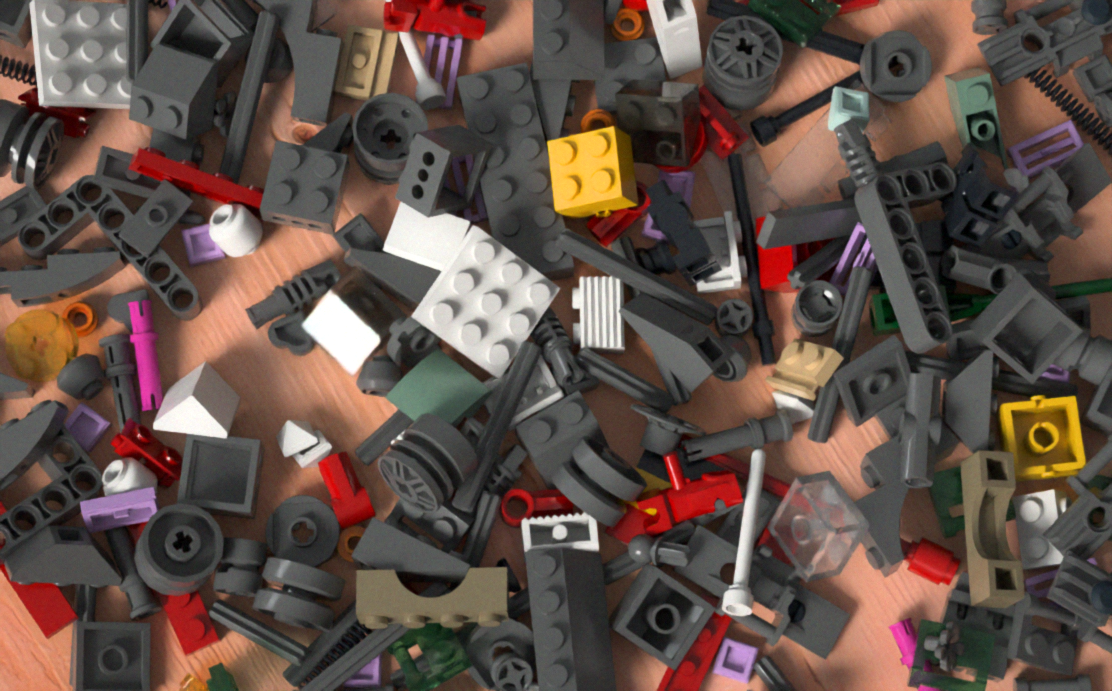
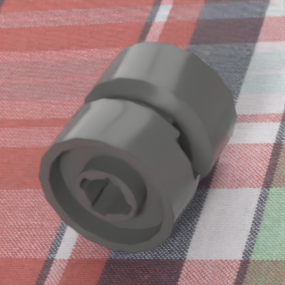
(816, 308)
(1087, 355)
(240, 567)

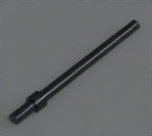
(762, 327)

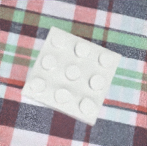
(80, 53)
(486, 302)

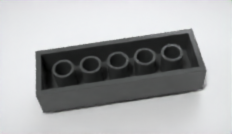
(517, 171)

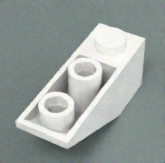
(677, 35)

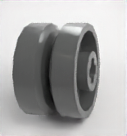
(599, 481)
(199, 550)
(297, 599)

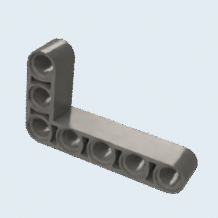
(100, 212)
(899, 253)
(60, 490)

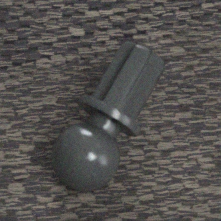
(645, 549)

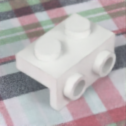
(722, 236)
(538, 395)
(1033, 517)

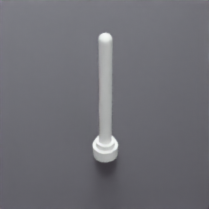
(429, 92)
(738, 598)

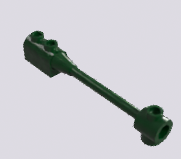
(963, 305)

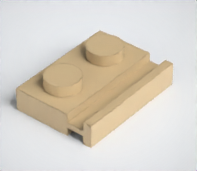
(366, 63)
(804, 368)

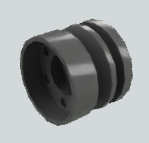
(742, 62)
(381, 121)
(28, 145)
(428, 463)

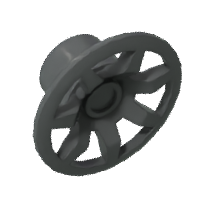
(663, 430)

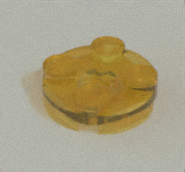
(23, 336)

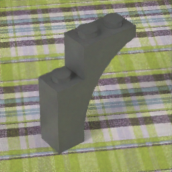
(314, 59)
(883, 506)

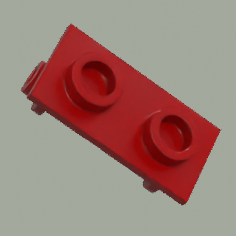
(72, 117)
(722, 130)
(139, 442)

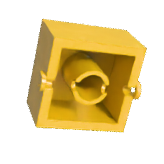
(592, 173)
(1042, 437)

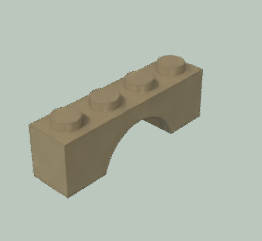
(992, 569)
(479, 598)

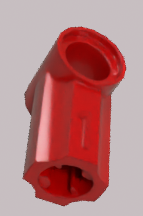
(610, 228)
(348, 497)
(537, 504)

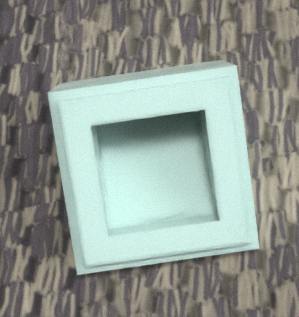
(848, 105)

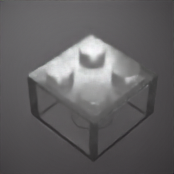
(818, 526)

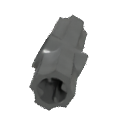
(979, 268)
(920, 430)

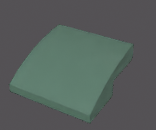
(440, 389)

